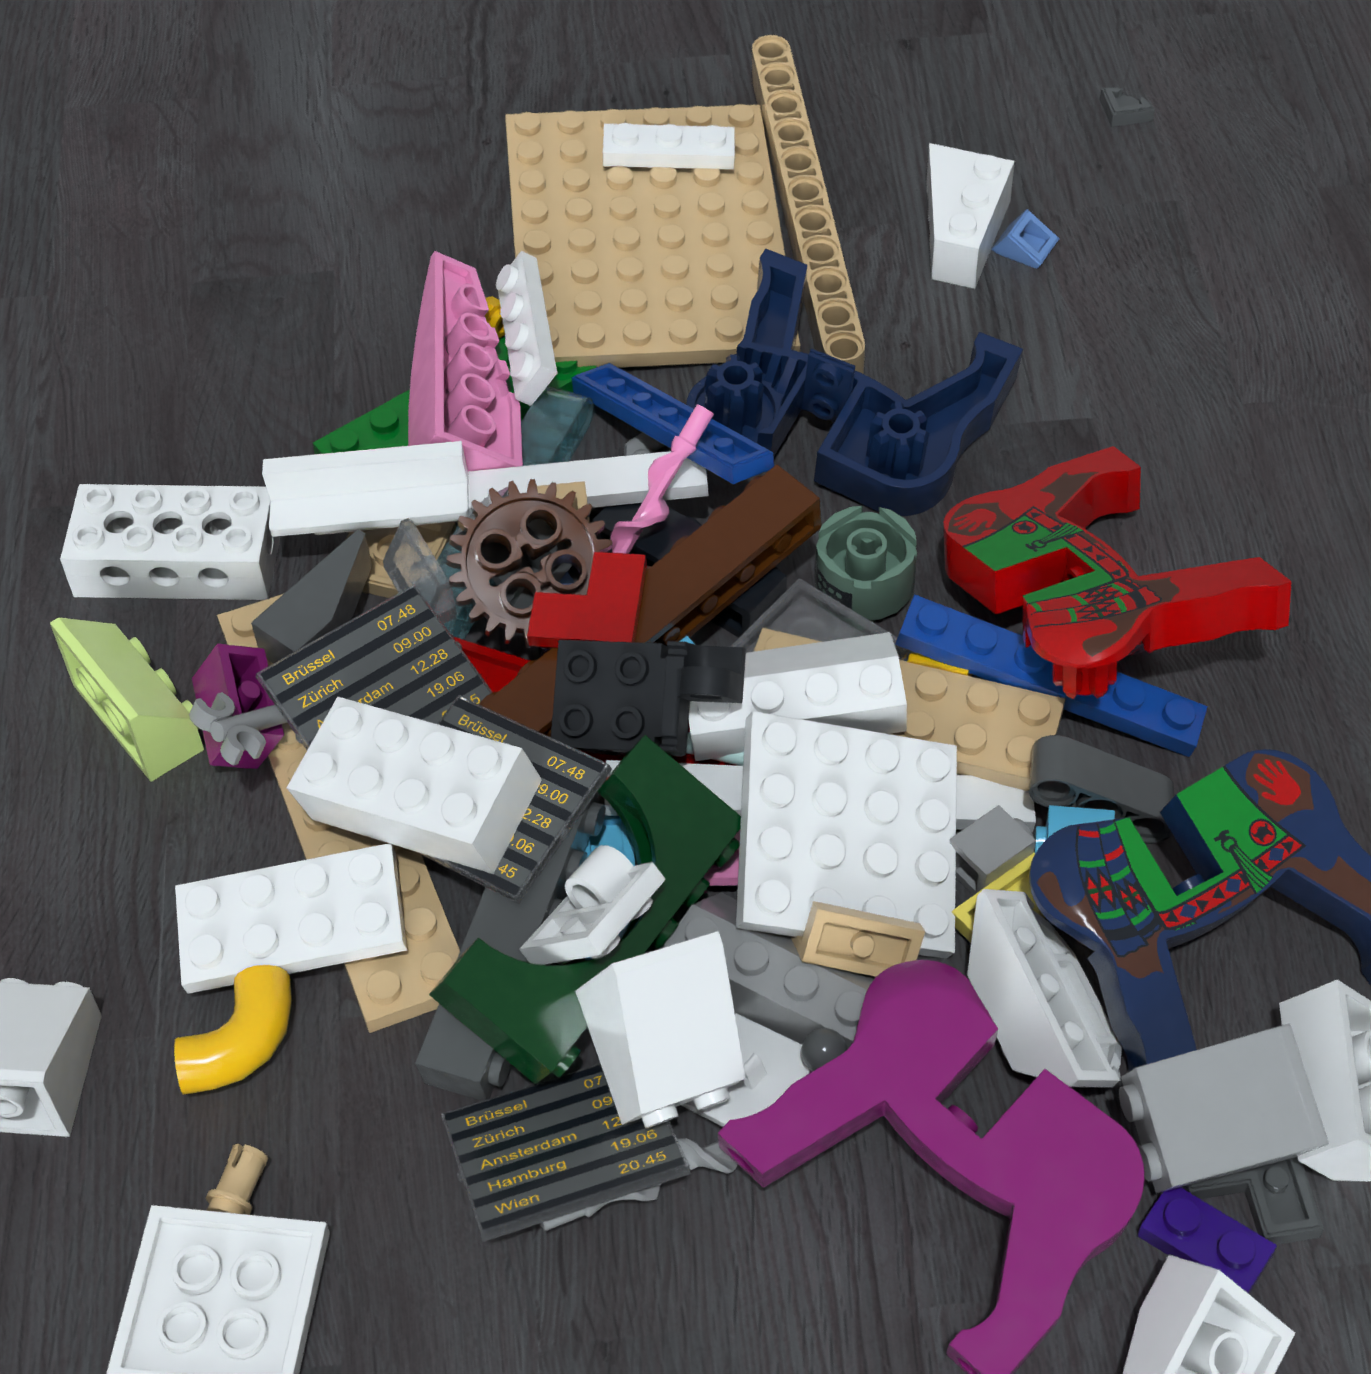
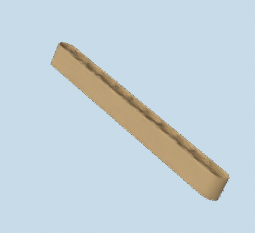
(806, 203)

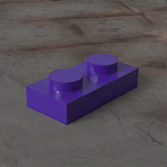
(1202, 1234)

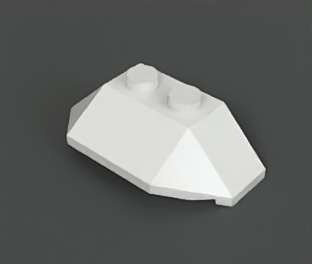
(1039, 995)

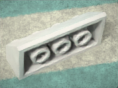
(827, 682)

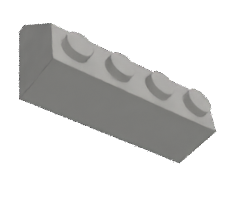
(772, 981)

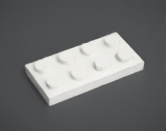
(290, 917)

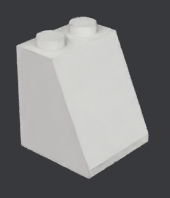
(665, 1029)
(44, 1054)

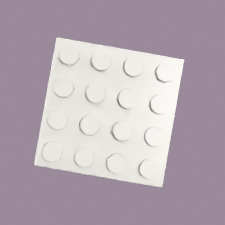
(846, 825)

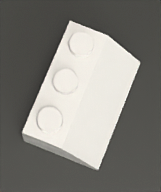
(1335, 1048)

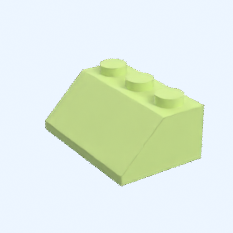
(128, 694)

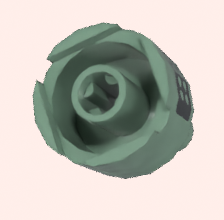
(867, 561)

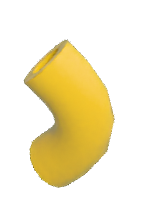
(245, 1040)

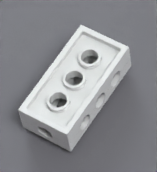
(170, 542)

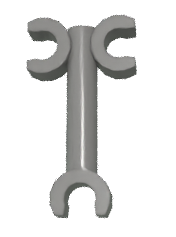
(236, 731)

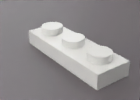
(668, 146)

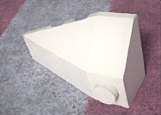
(1204, 1325)

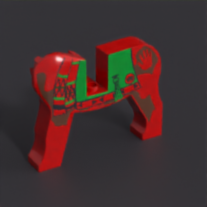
(1077, 592)

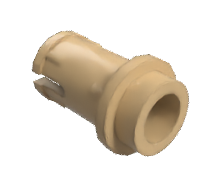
(237, 1181)

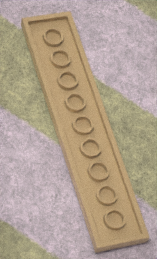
(388, 985)

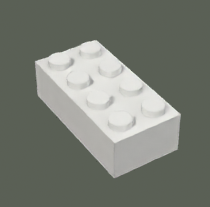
(415, 784)

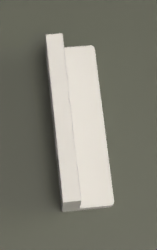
(366, 488)

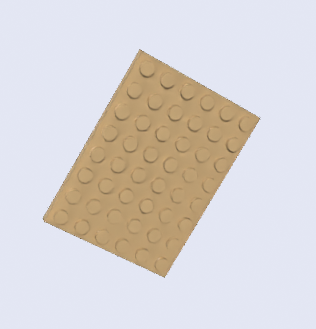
(642, 256)

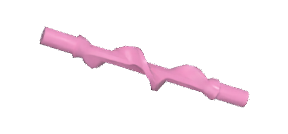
(660, 475)

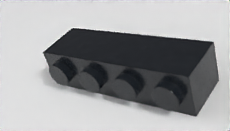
(657, 542)

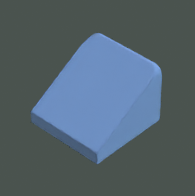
(1026, 240)

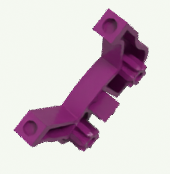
(1047, 1164)

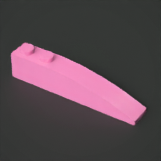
(457, 375)

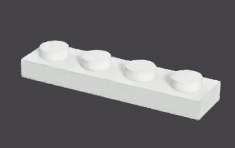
(526, 328)

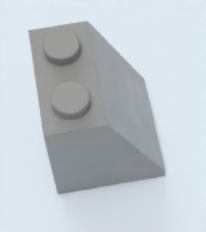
(1222, 1109)

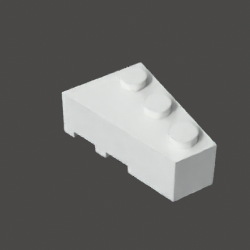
(965, 210)

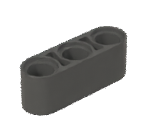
(1087, 777)

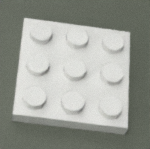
(220, 1294)

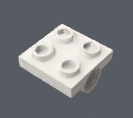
(598, 905)

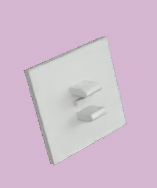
(770, 1069)

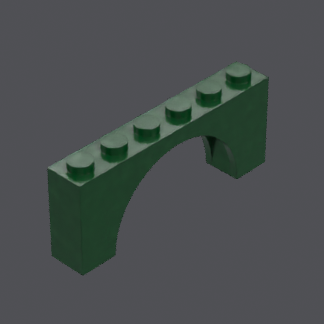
(533, 1009)

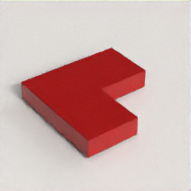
(604, 614)

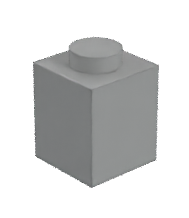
(990, 848)

